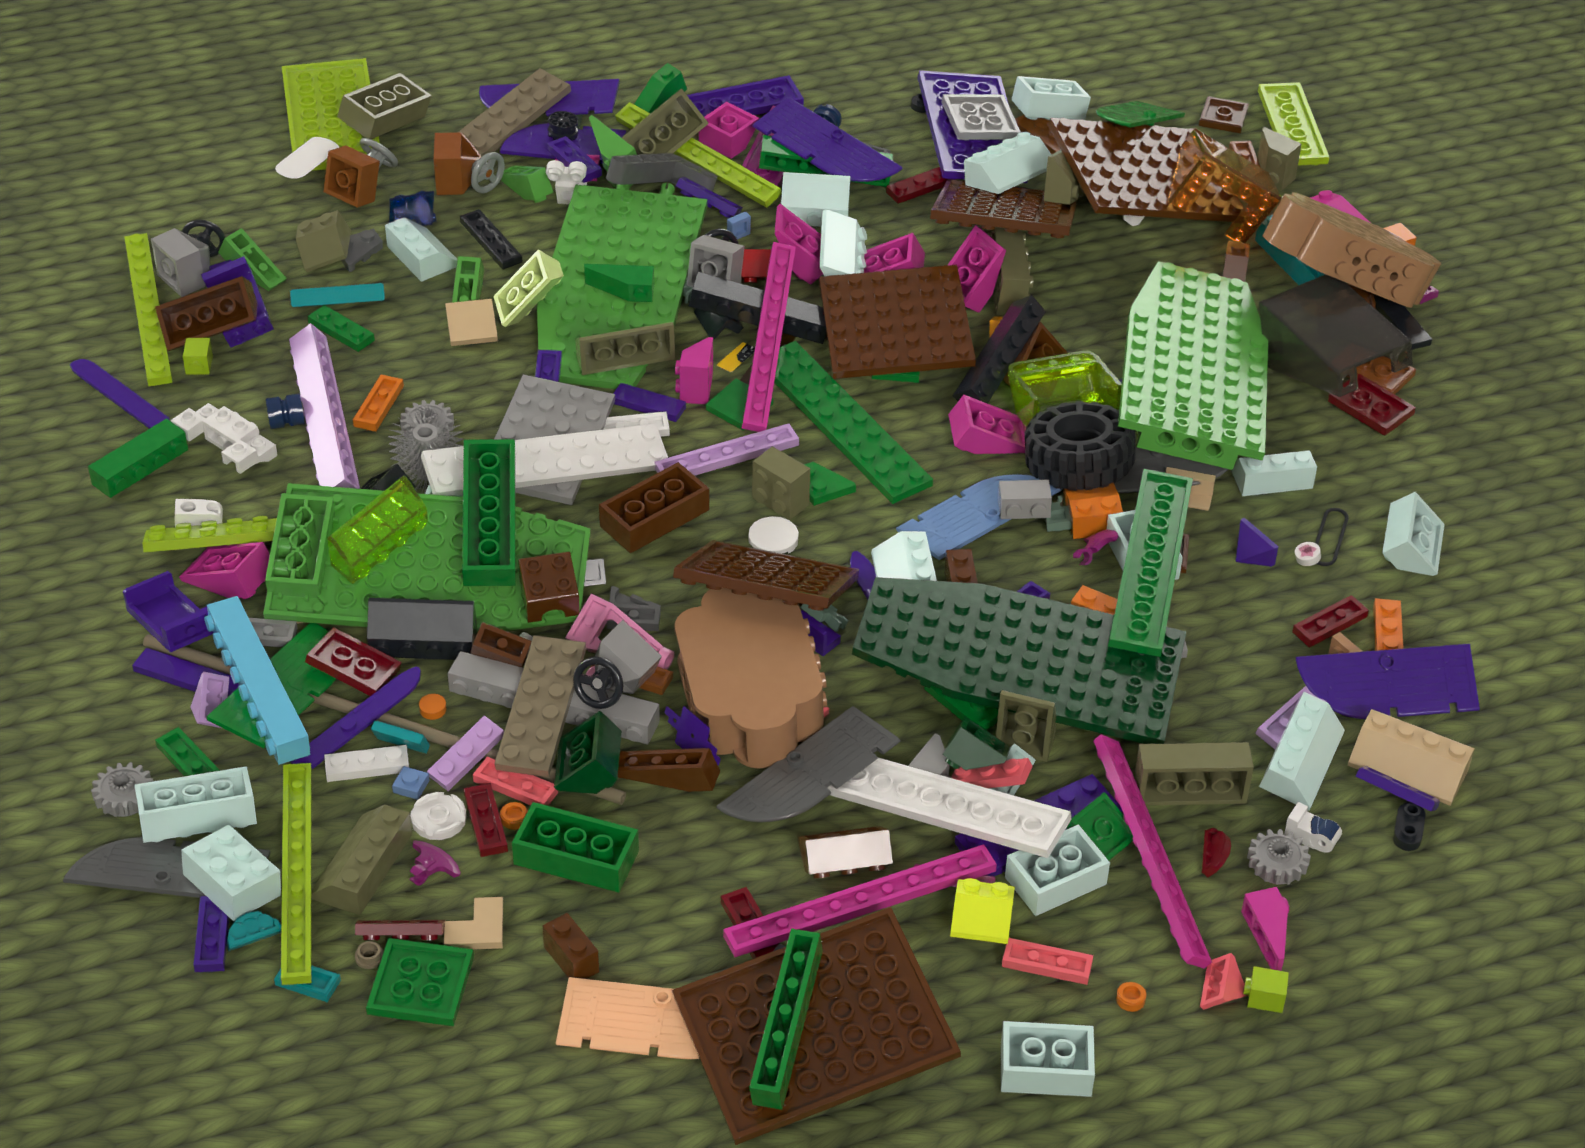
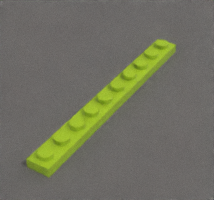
(707, 158)
(146, 300)
(296, 875)

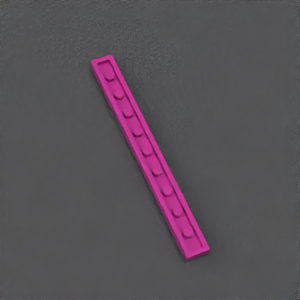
(768, 338)
(1153, 854)
(859, 900)

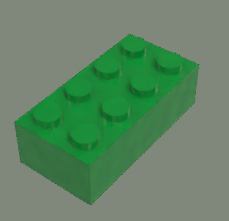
(575, 847)

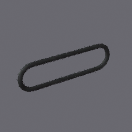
(1340, 537)

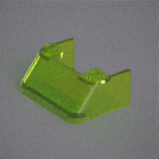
(1061, 380)

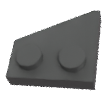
(362, 247)
(642, 612)

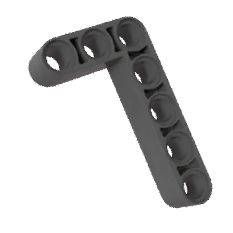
(657, 168)

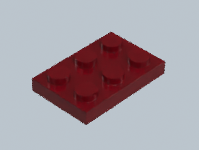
(1374, 406)
(353, 662)

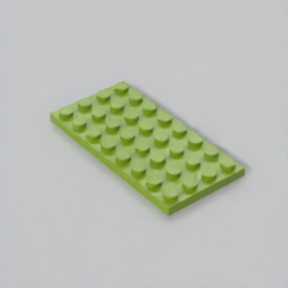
(315, 98)

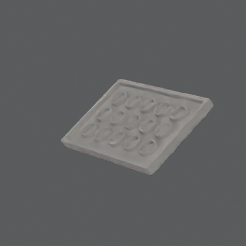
(551, 409)

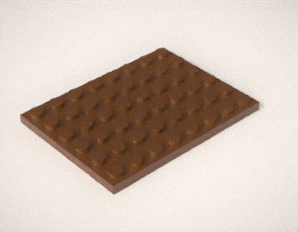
(1134, 170)
(1012, 209)
(862, 1030)

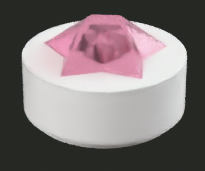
(1307, 554)

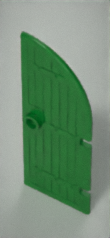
(1137, 114)
(296, 677)

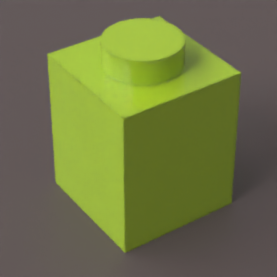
(197, 356)
(1266, 989)

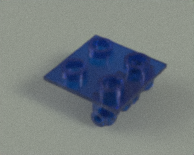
(413, 207)

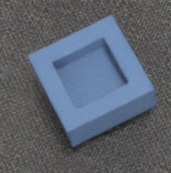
(739, 225)
(410, 783)

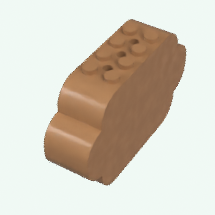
(1351, 249)
(751, 675)

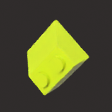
(982, 911)

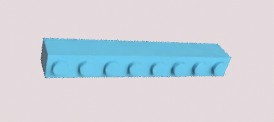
(257, 680)

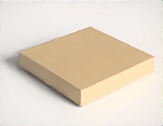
(471, 322)

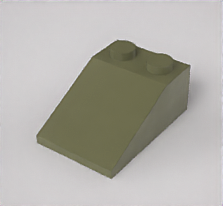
(1024, 727)

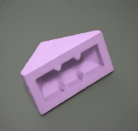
(209, 694)

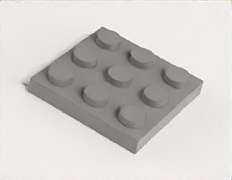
(980, 116)

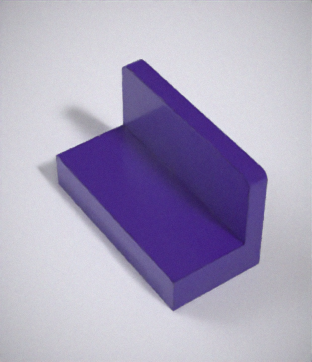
(824, 637)

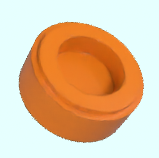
(432, 706)
(513, 815)
(1131, 996)

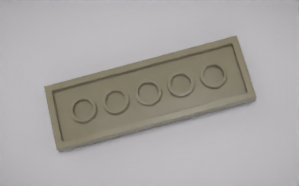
(515, 111)
(540, 707)

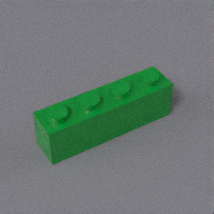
(138, 458)

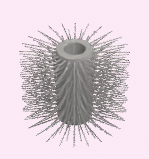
(424, 438)

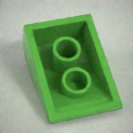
(609, 143)

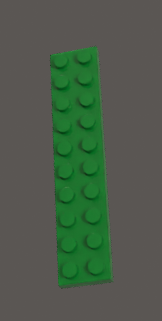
(848, 425)
(1151, 563)

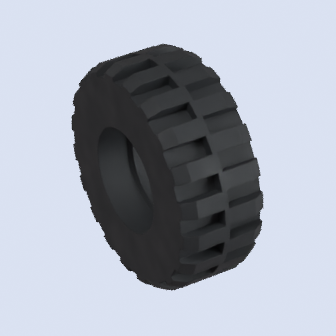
(1079, 446)

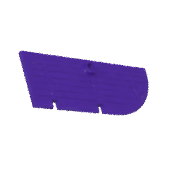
(584, 96)
(534, 142)
(827, 144)
(1404, 679)

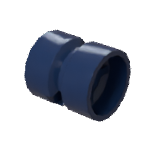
(285, 411)

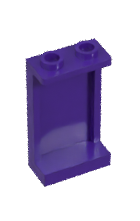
(231, 271)
(166, 612)

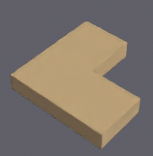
(483, 931)

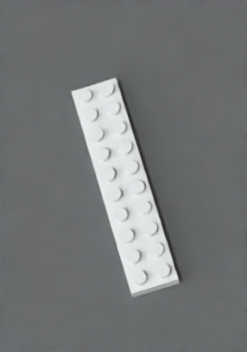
(559, 458)
(957, 806)

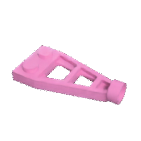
(594, 618)

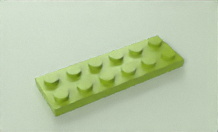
(1292, 117)
(209, 534)

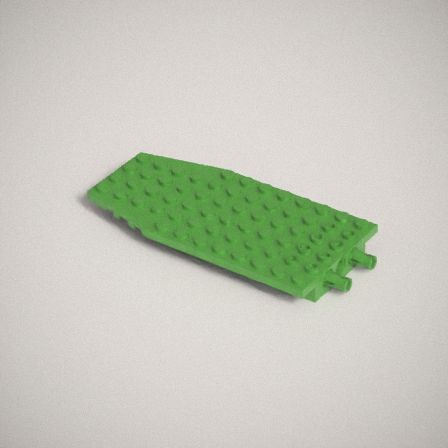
(617, 230)

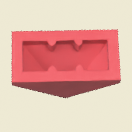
(1222, 982)

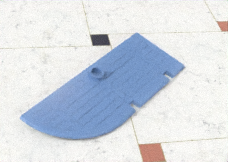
(965, 518)

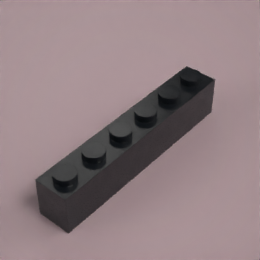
(745, 305)
(1001, 350)

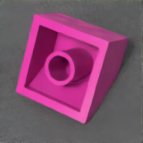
(728, 130)
(695, 372)

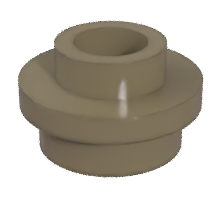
(368, 955)

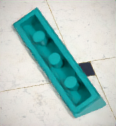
(337, 295)

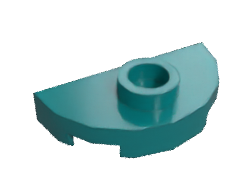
(251, 928)

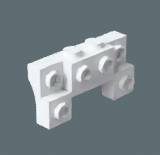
(230, 433)

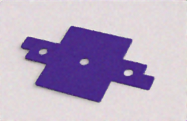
(688, 724)

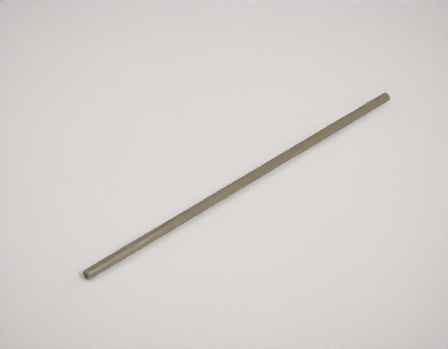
(346, 706)

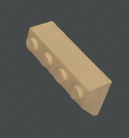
(1412, 755)

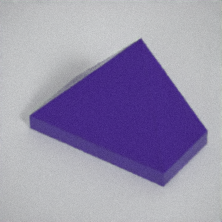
(1254, 546)

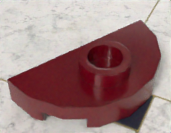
(1215, 851)

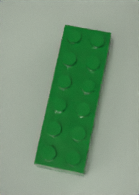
(489, 513)

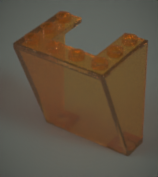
(1208, 161)

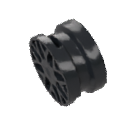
(563, 124)

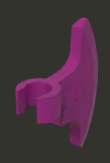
(1094, 544)
(430, 861)

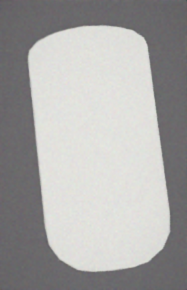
(306, 157)

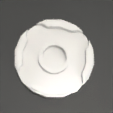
(774, 535)
(438, 816)

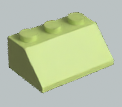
(527, 288)

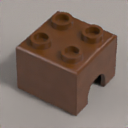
(548, 585)

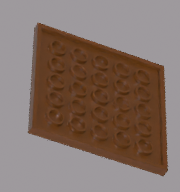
(896, 321)
(766, 574)

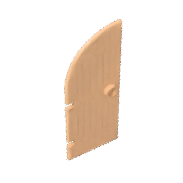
(623, 1019)

